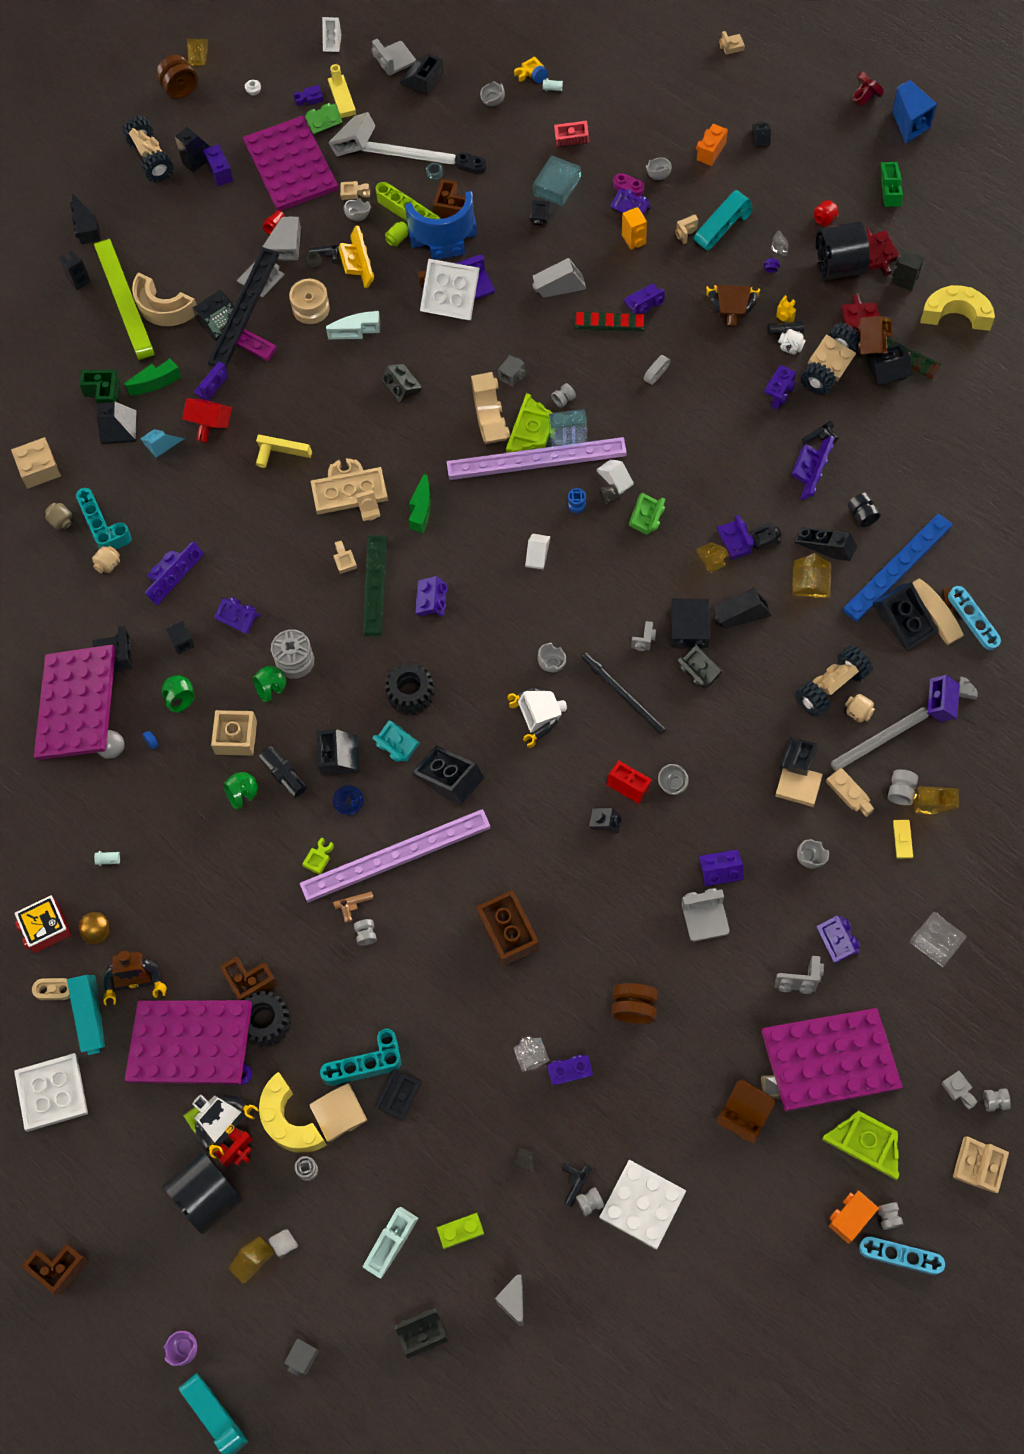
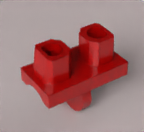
(238, 1148)

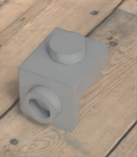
(644, 643)

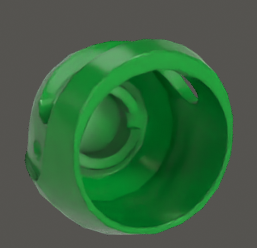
(269, 678)
(178, 688)
(240, 785)

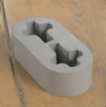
(656, 369)

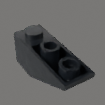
(86, 224)
(828, 542)

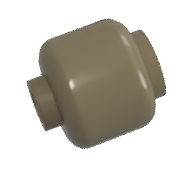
(58, 516)

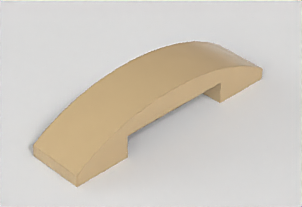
(939, 612)

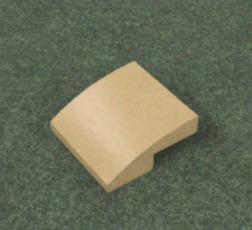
(799, 787)
(338, 1112)
(980, 1164)

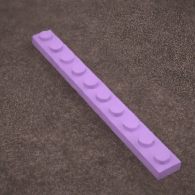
(536, 458)
(394, 855)

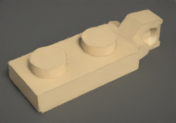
(850, 792)

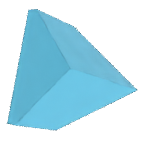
(159, 442)

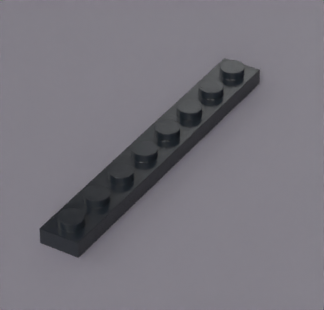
(244, 307)

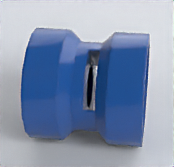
(576, 500)

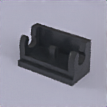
(75, 270)

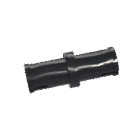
(778, 328)

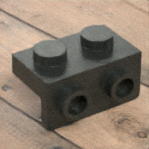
(400, 381)
(700, 667)
(421, 1333)

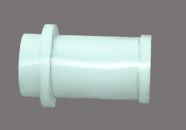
(552, 85)
(107, 858)

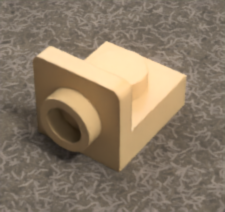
(731, 44)
(686, 227)
(368, 505)

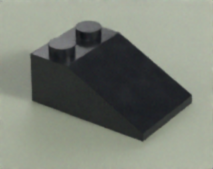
(906, 615)
(449, 774)

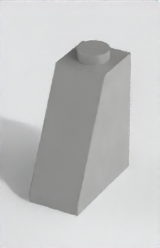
(353, 135)
(285, 238)
(559, 279)

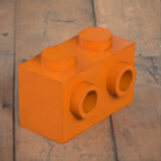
(711, 144)
(853, 1216)

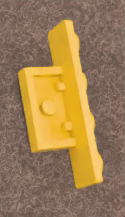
(355, 257)

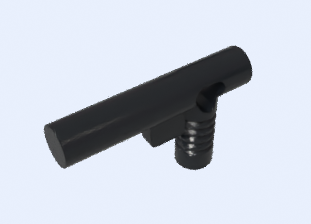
(331, 250)
(821, 433)
(575, 1181)

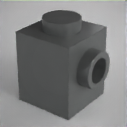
(511, 371)
(301, 1358)

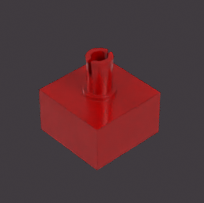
(207, 415)

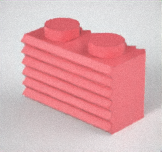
(571, 133)

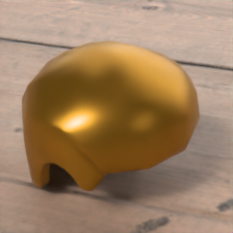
(94, 927)

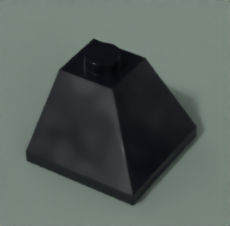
(116, 423)

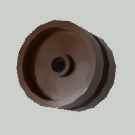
(176, 76)
(634, 1003)

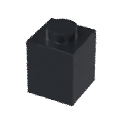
(180, 637)

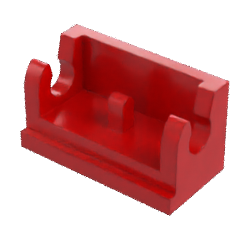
(628, 782)

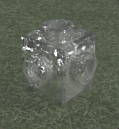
(531, 1053)

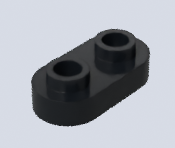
(468, 163)

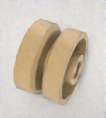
(309, 301)

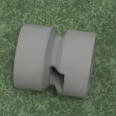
(902, 787)

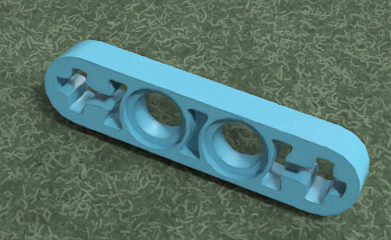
(977, 615)
(901, 1258)

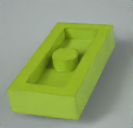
(460, 1231)

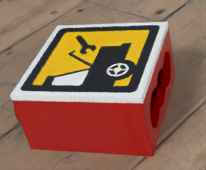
(42, 924)

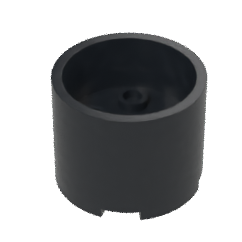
(842, 250)
(202, 1192)

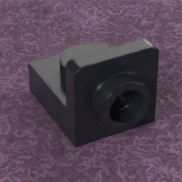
(766, 535)

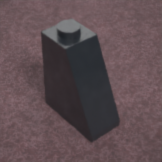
(191, 149)
(742, 609)

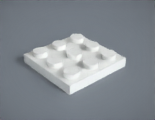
(449, 289)
(51, 1092)
(642, 1204)

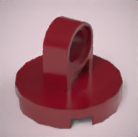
(866, 89)

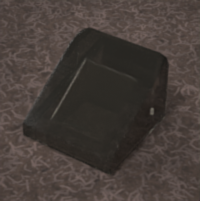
(283, 1243)

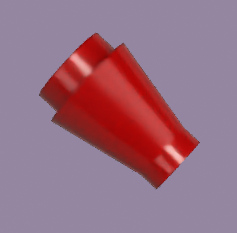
(271, 222)

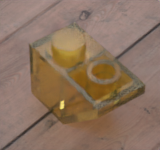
(936, 799)

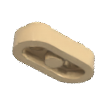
(54, 988)

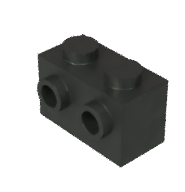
(907, 270)

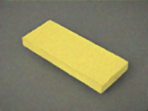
(903, 839)

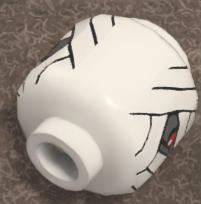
(791, 342)

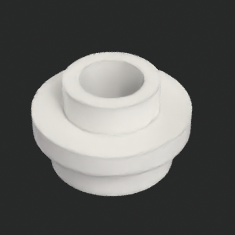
(252, 87)

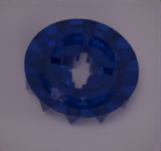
(342, 794)

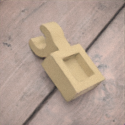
(351, 190)
(344, 559)

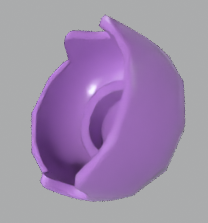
(180, 1348)

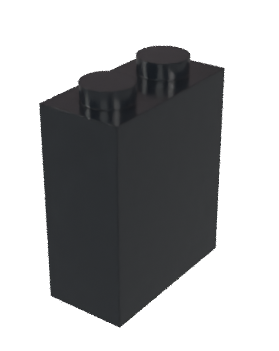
(690, 623)

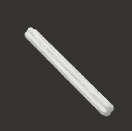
(409, 152)

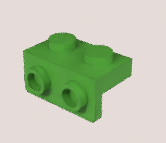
(323, 119)
(646, 514)

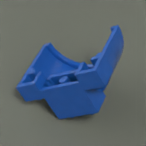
(442, 235)

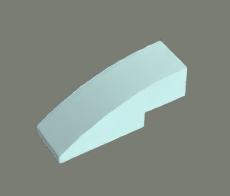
(354, 326)
(390, 1242)

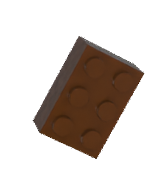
(508, 928)

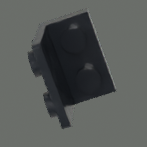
(123, 654)

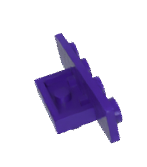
(810, 464)
(171, 571)

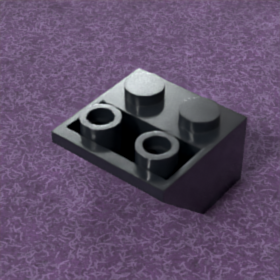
(424, 74)
(337, 752)

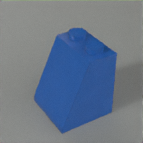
(913, 111)

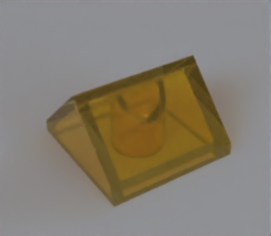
(812, 576)

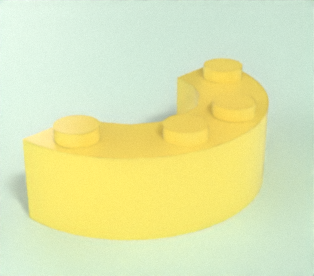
(962, 301)
(271, 1110)

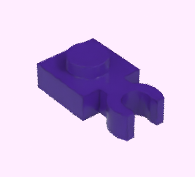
(310, 95)

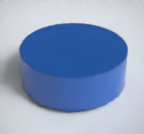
(539, 74)
(150, 740)

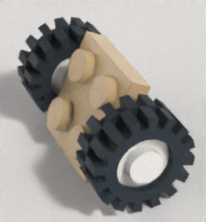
(156, 162)
(831, 359)
(813, 694)

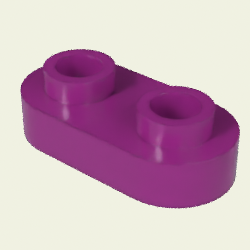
(627, 182)

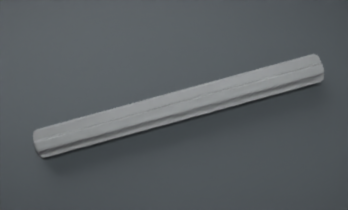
(879, 739)

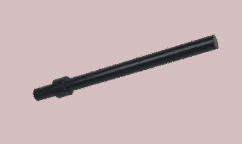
(598, 669)

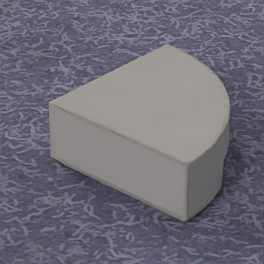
(966, 689)

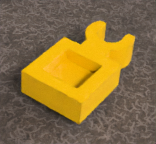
(527, 68)
(785, 310)

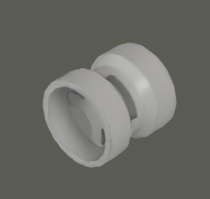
(564, 395)
(365, 932)
(997, 1099)
(310, 1169)
(590, 1201)
(889, 1216)

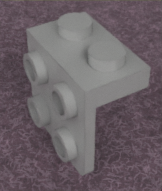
(393, 57)
(705, 915)
(803, 983)

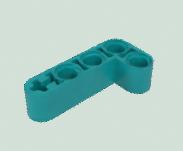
(722, 219)
(94, 520)
(360, 1062)
(213, 1415)

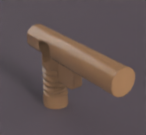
(352, 904)

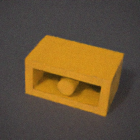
(634, 228)

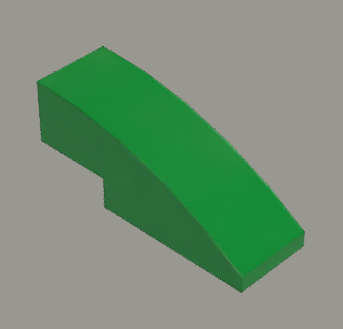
(891, 184)
(153, 378)
(420, 506)

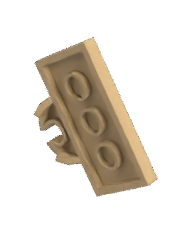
(340, 487)

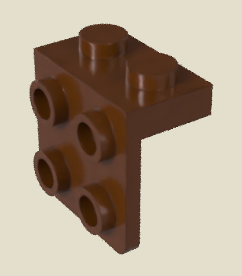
(746, 1111)

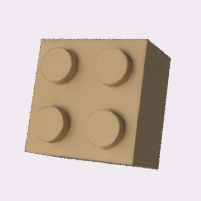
(36, 463)
(234, 733)

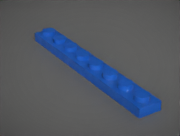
(897, 567)

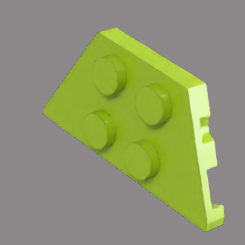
(531, 427)
(868, 1142)

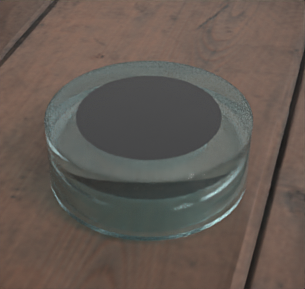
(434, 171)

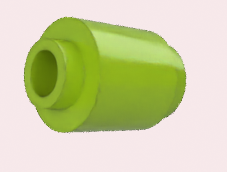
(396, 234)

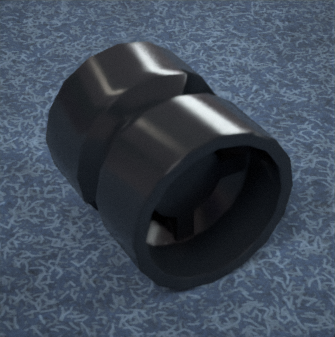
(864, 510)

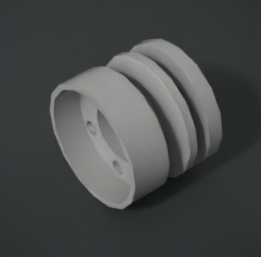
(292, 653)

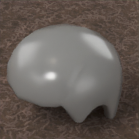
(492, 94)
(659, 168)
(356, 209)
(551, 658)
(114, 745)
(673, 779)
(812, 854)

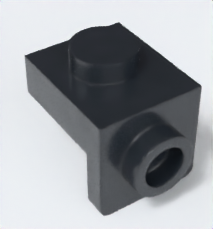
(761, 133)
(539, 212)
(605, 819)

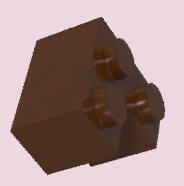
(447, 199)
(874, 335)
(249, 982)
(56, 1273)

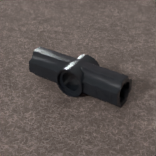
(283, 771)

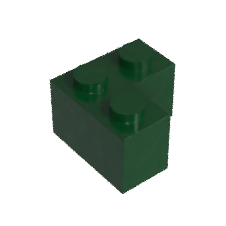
(100, 384)

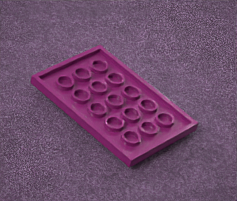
(290, 163)
(75, 702)
(189, 1042)
(831, 1059)

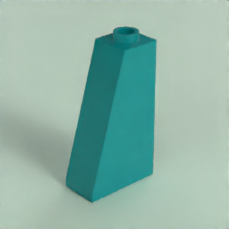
(86, 1013)

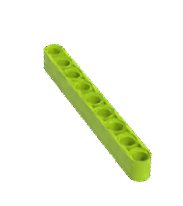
(124, 299)

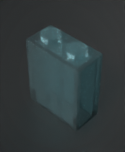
(557, 180)
(567, 427)

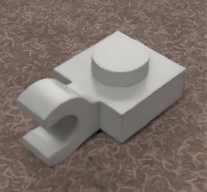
(959, 1087)

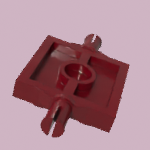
(881, 251)
(853, 312)

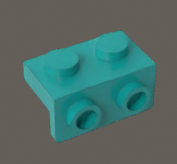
(396, 741)

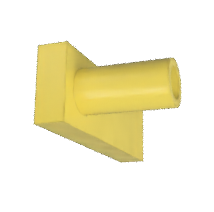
(341, 93)
(280, 445)

